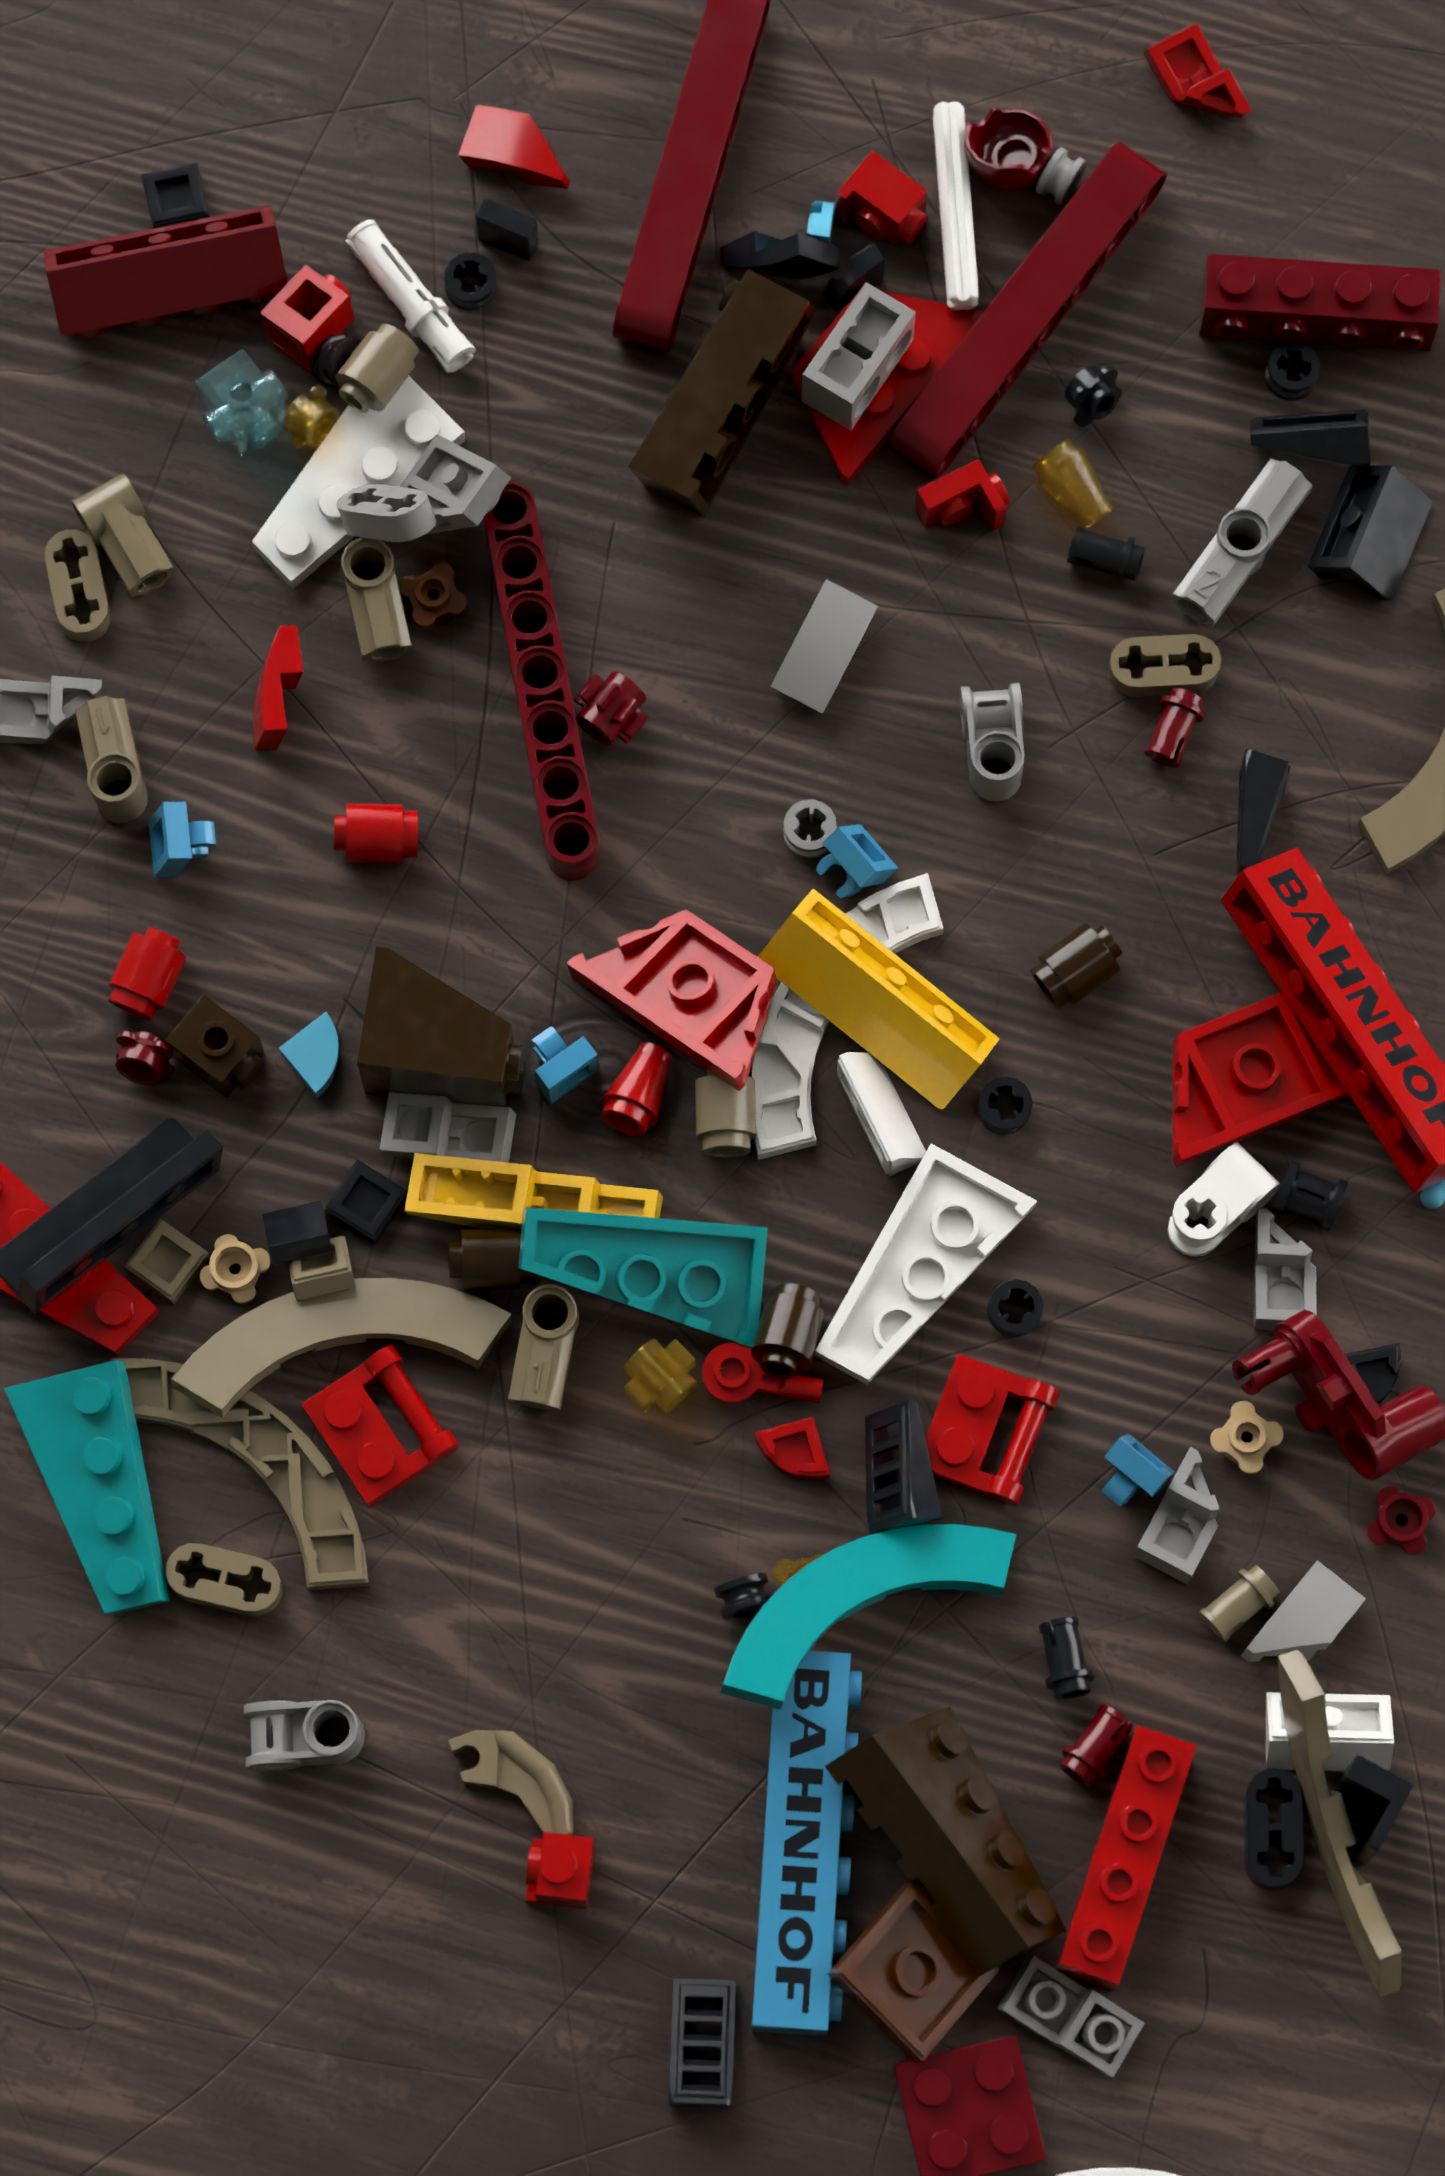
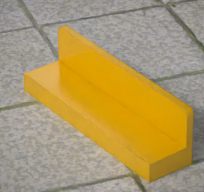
(878, 999)

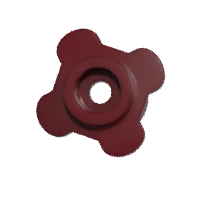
(143, 1057)
(1416, 1510)

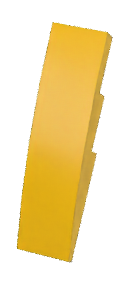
(494, 1193)

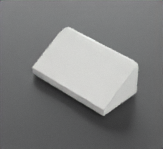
(880, 1111)
(1354, 1724)

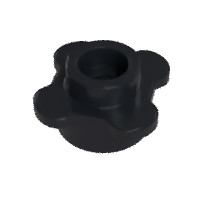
(1093, 394)

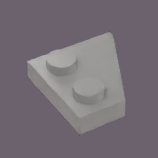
(457, 484)

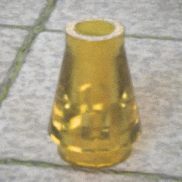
(1073, 483)

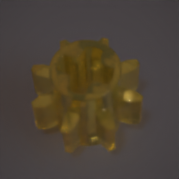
(659, 1376)

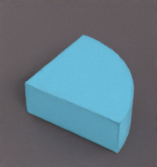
(821, 221)
(314, 1054)

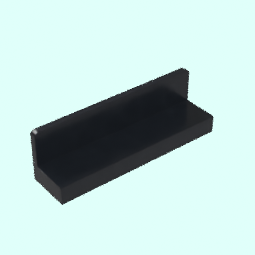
(107, 1212)

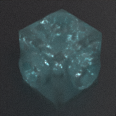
(242, 403)

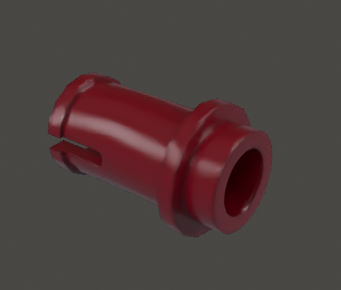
(1179, 715)
(1095, 1746)

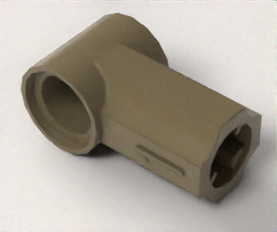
(119, 525)
(375, 602)
(111, 757)
(543, 1354)

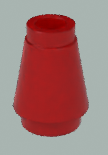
(638, 1091)

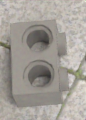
(858, 356)

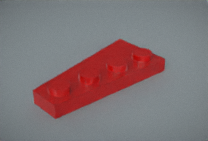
(97, 1306)

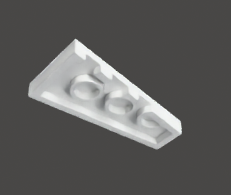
(355, 453)
(925, 1252)

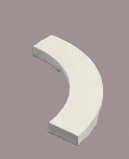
(794, 1029)

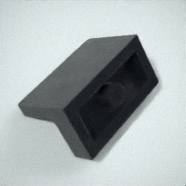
(1371, 529)
(1377, 1794)

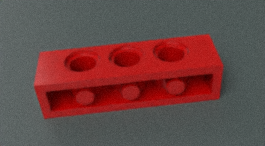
(1125, 1858)

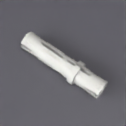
(424, 314)

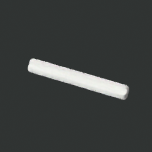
(955, 206)

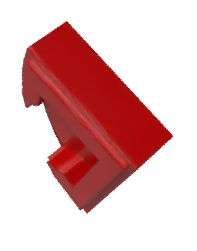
(795, 1449)

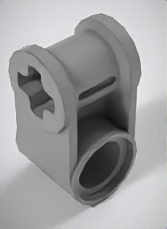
(992, 730)
(297, 1734)

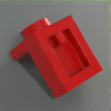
(953, 495)

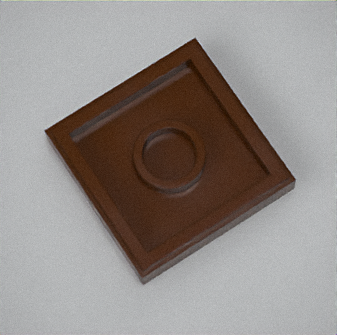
(909, 1974)

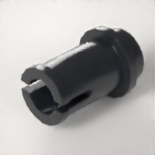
(1106, 554)
(1065, 1659)

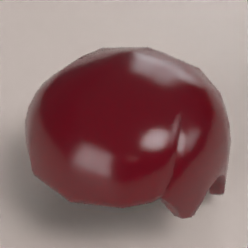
(1008, 148)

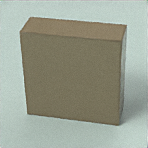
(167, 1261)
(323, 1272)

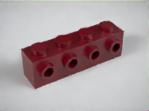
(166, 272)
(1320, 302)

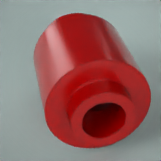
(376, 833)
(146, 973)

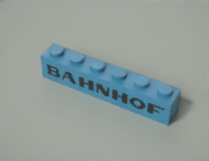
(802, 1850)

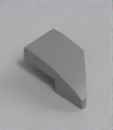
(38, 709)
(1281, 1274)
(1181, 1523)
(1307, 1617)

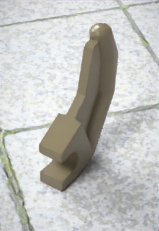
(519, 1769)

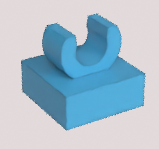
(176, 840)
(859, 856)
(562, 1065)
(1136, 1468)

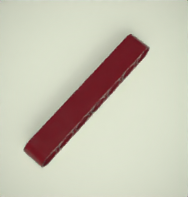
(690, 172)
(1027, 310)
(546, 706)

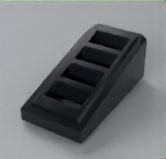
(1322, 435)
(1260, 792)
(913, 1498)
(702, 2095)

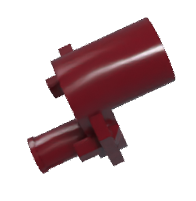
(1369, 1435)

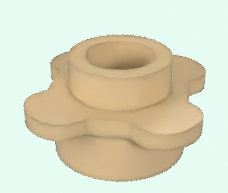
(229, 1252)
(1247, 1455)

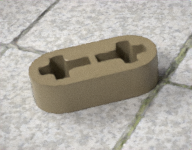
(90, 583)
(1163, 652)
(227, 1565)

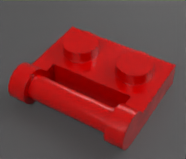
(968, 1421)
(363, 1438)

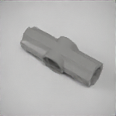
(1258, 515)

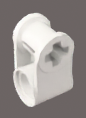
(1224, 1195)

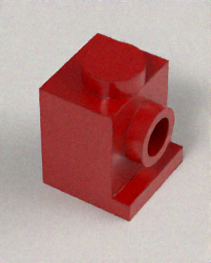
(883, 201)
(306, 314)
(560, 1870)

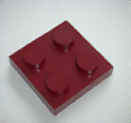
(970, 2110)

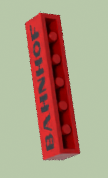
(1346, 1009)

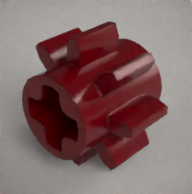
(611, 708)

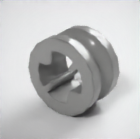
(1061, 176)
(812, 809)

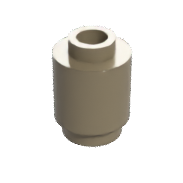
(377, 369)
(725, 1116)

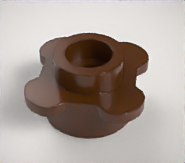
(428, 611)

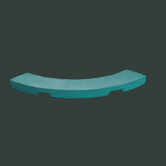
(851, 1580)

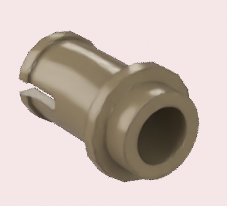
(1240, 1602)

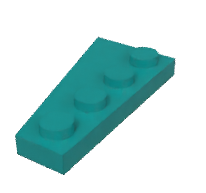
(667, 1267)
(94, 1467)

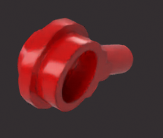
(736, 1376)

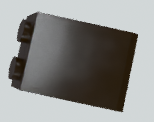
(434, 1039)

